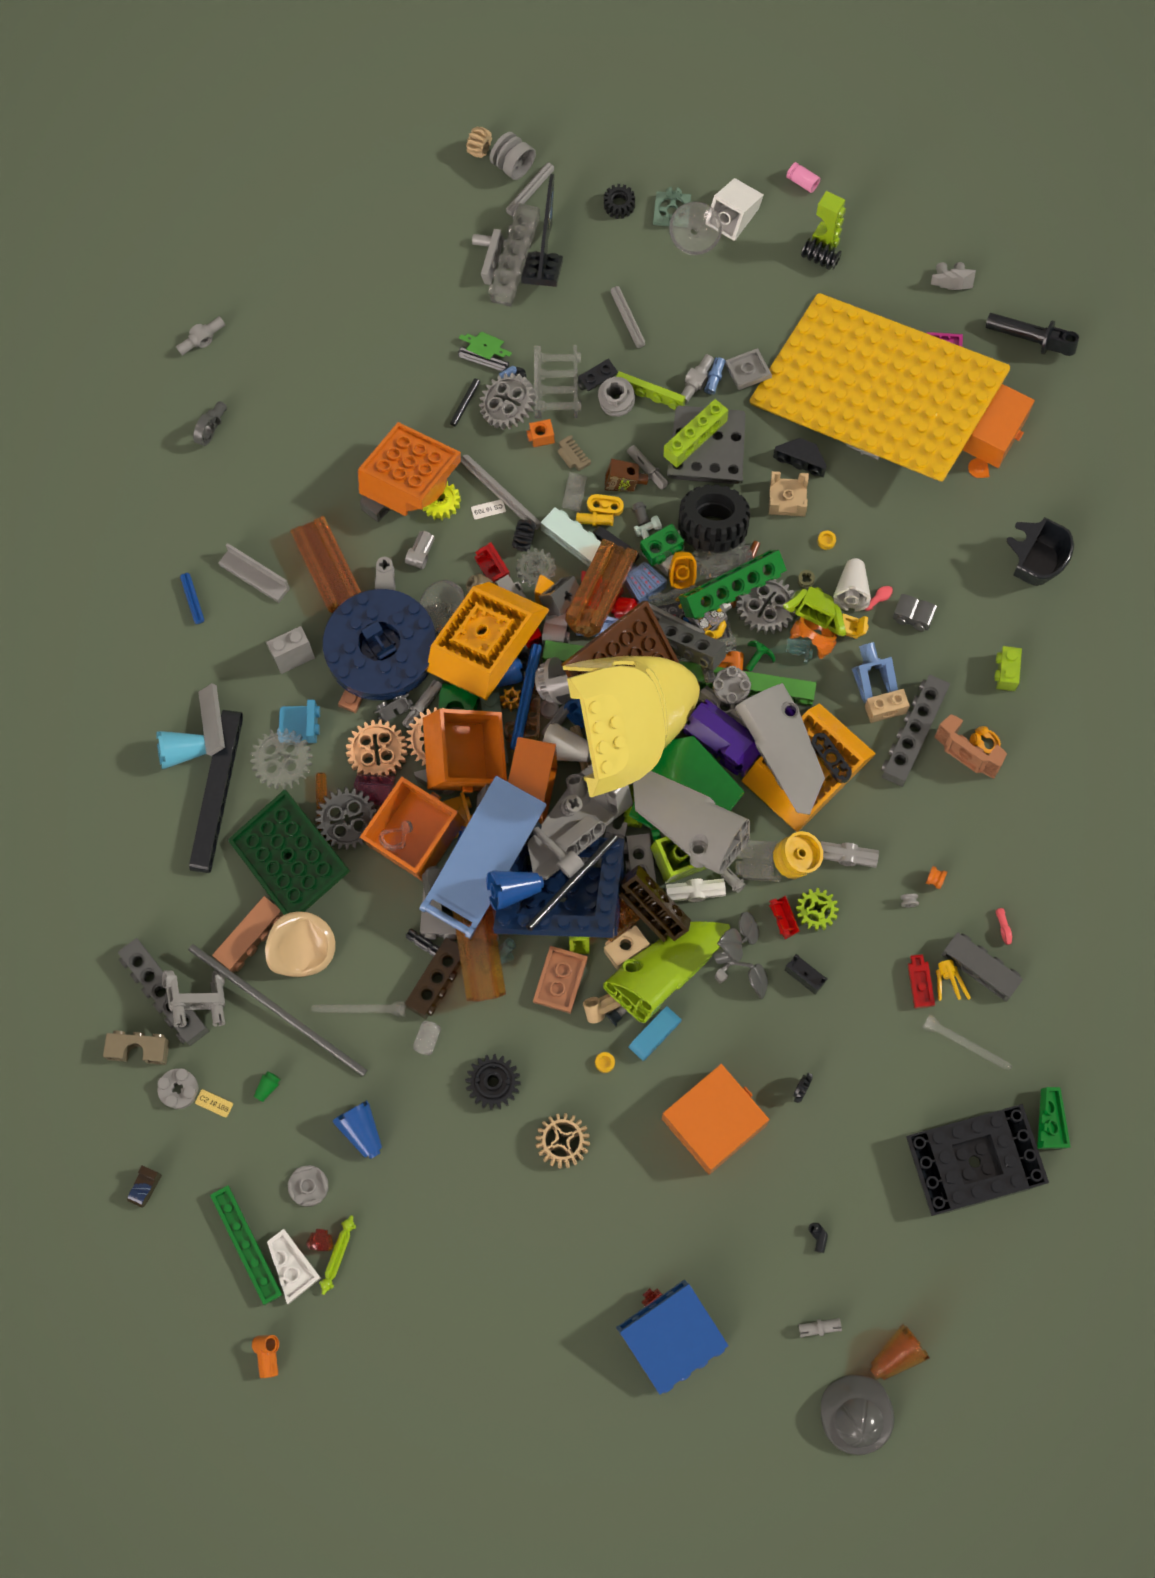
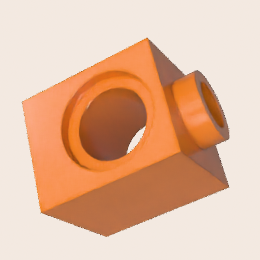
(541, 426)

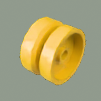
(798, 855)

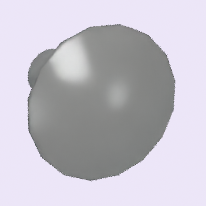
(731, 685)

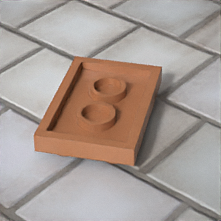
(560, 979)

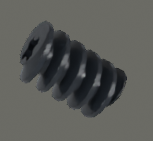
(821, 254)

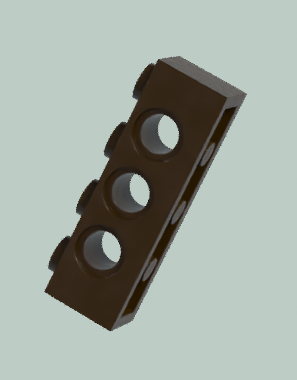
(415, 1002)

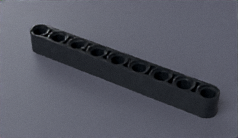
(216, 794)

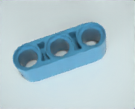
(655, 1033)

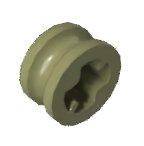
(807, 573)

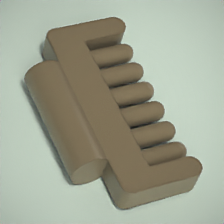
(570, 456)

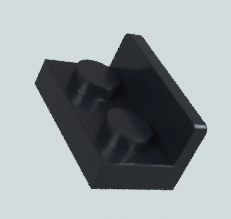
(597, 375)

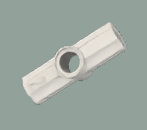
(696, 890)

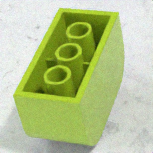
(672, 860)

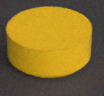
(826, 540)
(604, 1062)

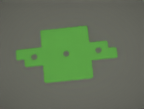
(477, 345)

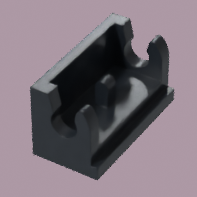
(805, 974)

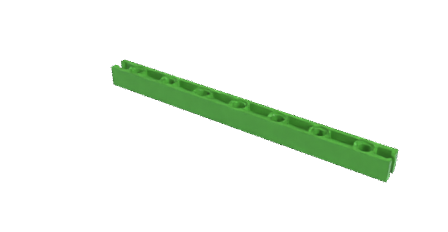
(801, 691)

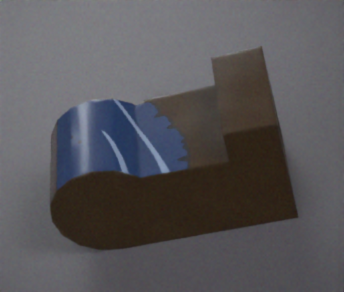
(143, 1186)

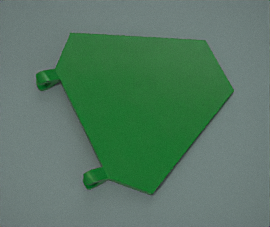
(694, 767)

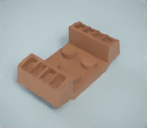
(965, 752)

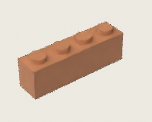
(248, 935)

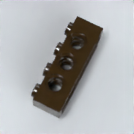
(653, 905)

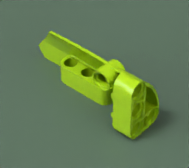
(663, 969)

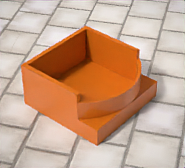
(407, 470)

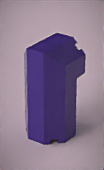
(723, 738)

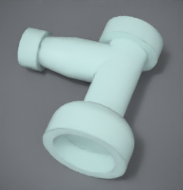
(643, 529)

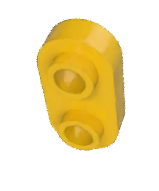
(606, 504)

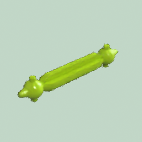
(337, 1255)

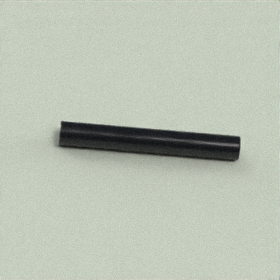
(469, 394)

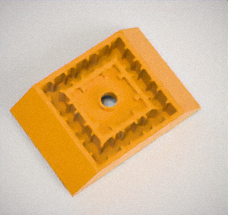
(481, 660)
(852, 749)

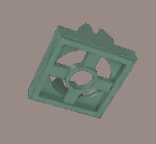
(673, 196)

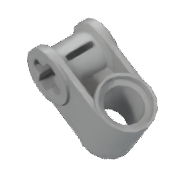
(385, 578)

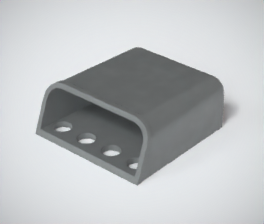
(719, 456)

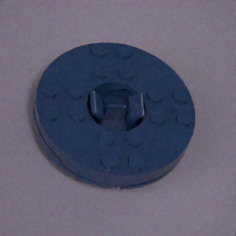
(379, 644)

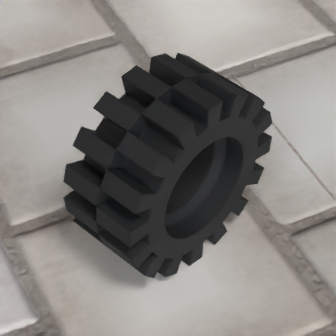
(619, 210)

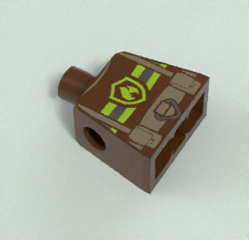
(623, 476)

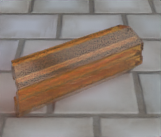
(325, 562)
(599, 588)
(481, 960)

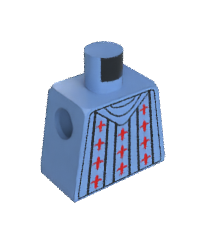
(644, 582)

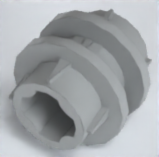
(619, 406)

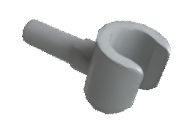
(720, 975)

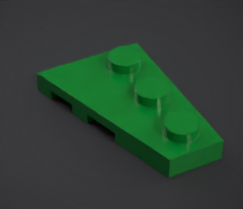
(1052, 1120)

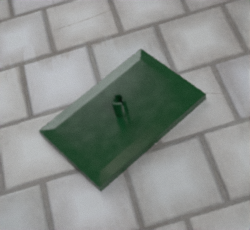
(288, 855)

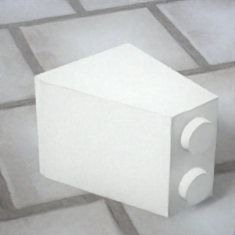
(736, 207)

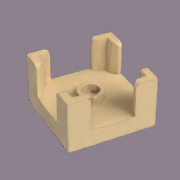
(788, 495)

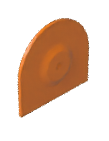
(978, 468)

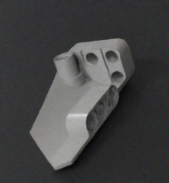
(784, 745)
(692, 821)
(578, 830)

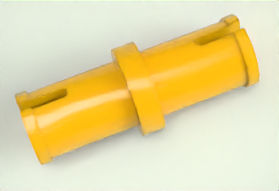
(595, 519)

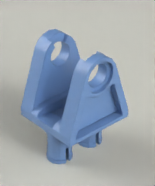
(885, 667)

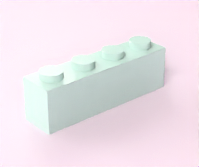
(570, 535)

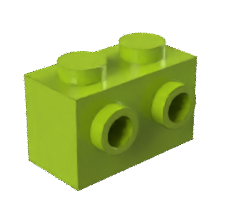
(1008, 668)

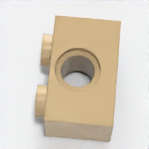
(887, 705)
(634, 938)

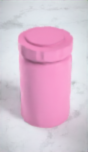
(803, 177)

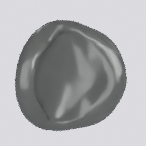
(857, 1414)

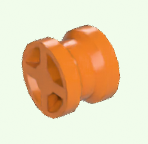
(936, 877)

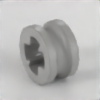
(909, 900)

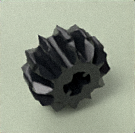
(523, 535)

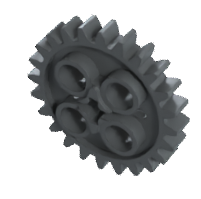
(342, 800)

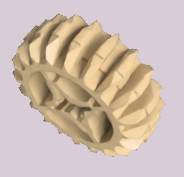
(570, 1135)

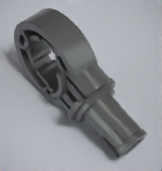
(208, 423)

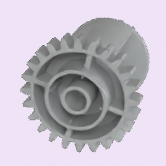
(552, 681)

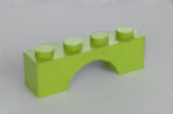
(831, 211)

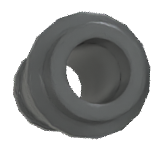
(639, 510)

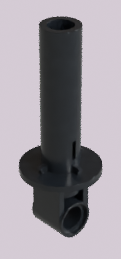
(1050, 338)

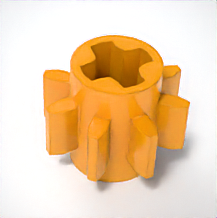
(508, 694)

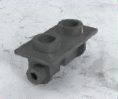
(386, 710)

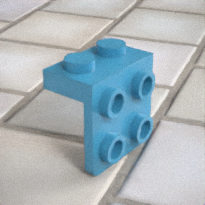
(301, 720)

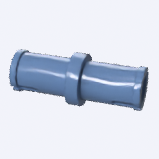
(714, 375)

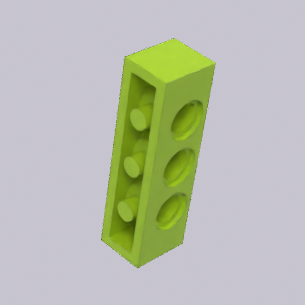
(695, 433)

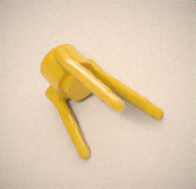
(949, 971)

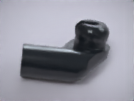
(820, 1235)

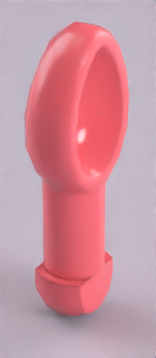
(881, 595)
(1005, 930)

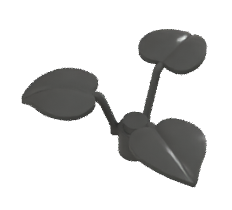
(732, 951)

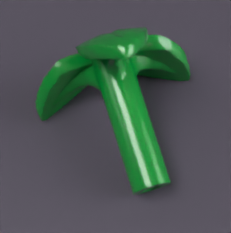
(761, 649)

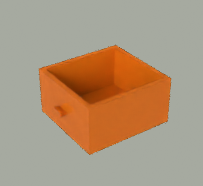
(999, 426)
(463, 749)
(535, 770)
(432, 833)
(715, 1119)

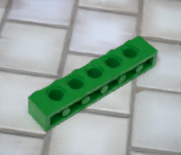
(691, 600)

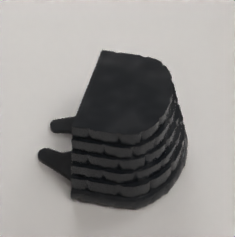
(1043, 552)

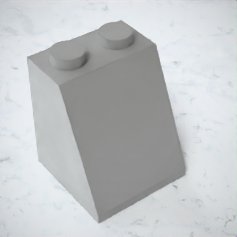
(290, 649)

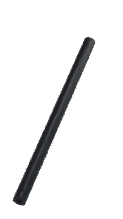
(571, 882)

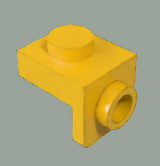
(855, 627)

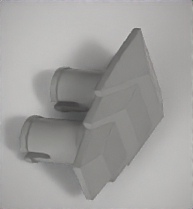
(953, 279)

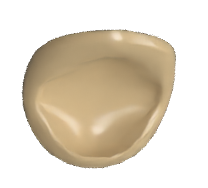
(299, 945)

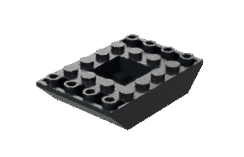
(1005, 1154)

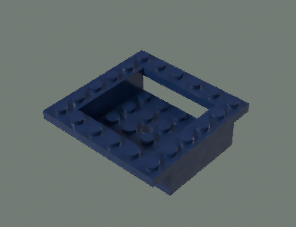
(590, 905)

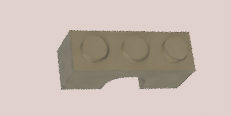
(119, 1045)

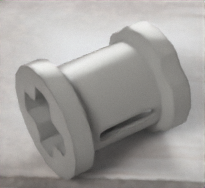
(576, 805)

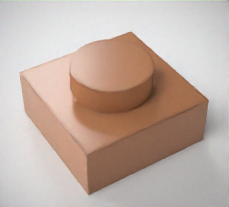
(350, 702)

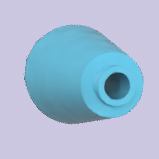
(178, 747)

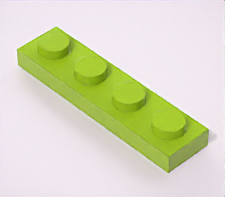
(654, 392)

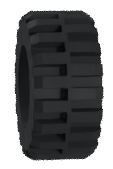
(713, 534)

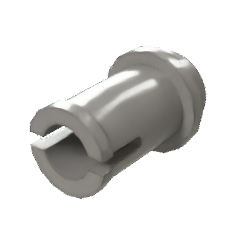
(736, 884)

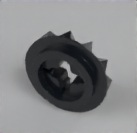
(802, 1087)

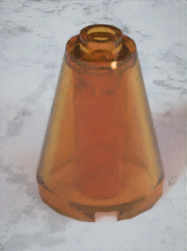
(898, 1354)

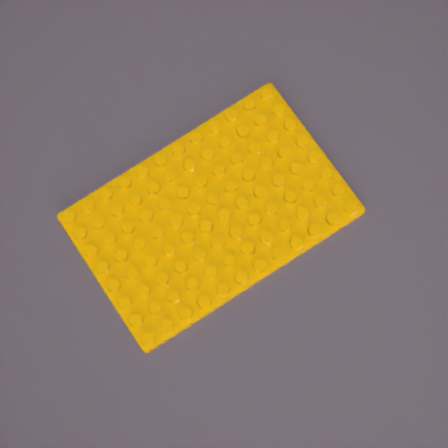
(880, 386)

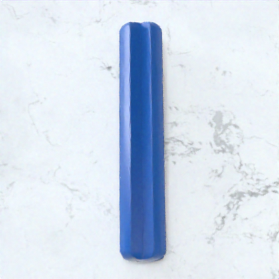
(192, 598)

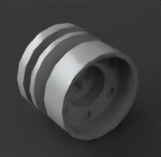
(512, 155)

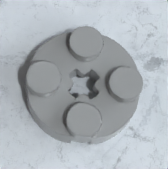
(167, 1084)

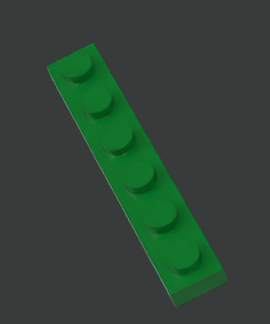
(246, 1245)

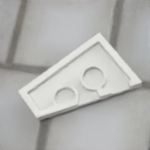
(292, 1266)

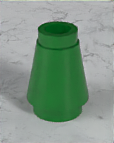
(266, 1086)

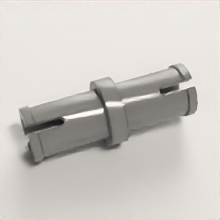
(820, 1327)

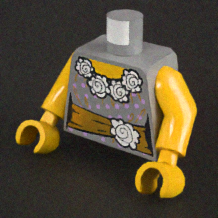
(713, 622)

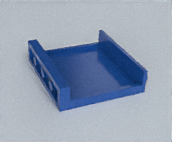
(672, 1337)

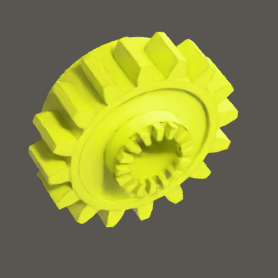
(446, 507)

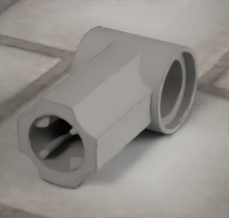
(418, 554)

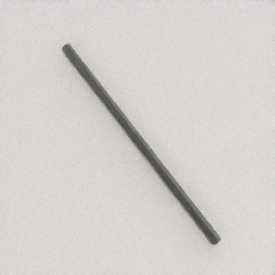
(278, 1010)

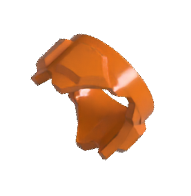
(824, 642)

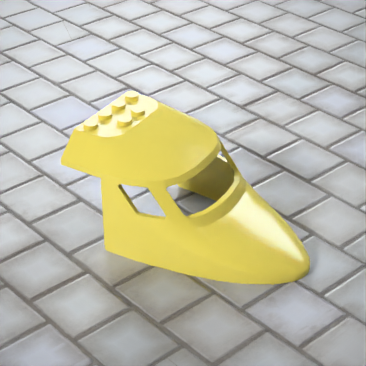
(630, 714)

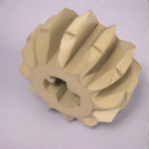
(479, 142)

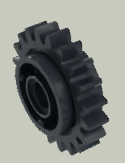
(493, 1069)

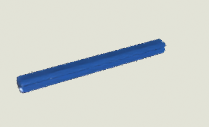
(526, 694)

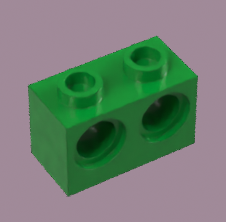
(659, 541)

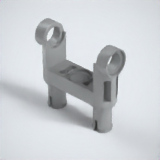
(195, 1001)

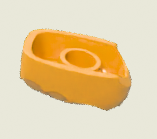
(682, 570)

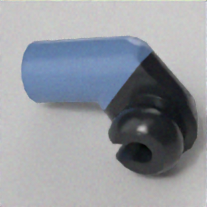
(513, 369)

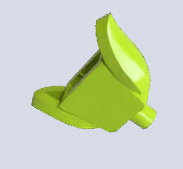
(818, 608)

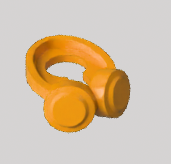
(975, 738)

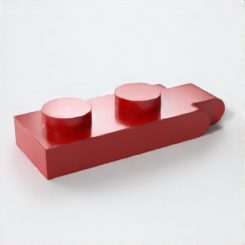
(920, 982)

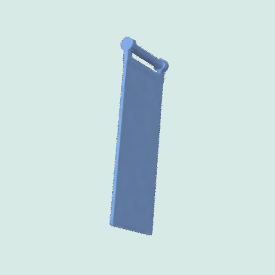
(487, 844)

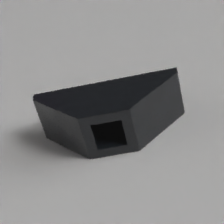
(801, 455)

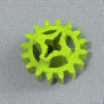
(809, 913)

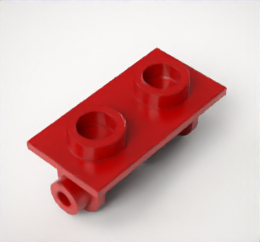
(784, 916)

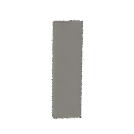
(254, 573)

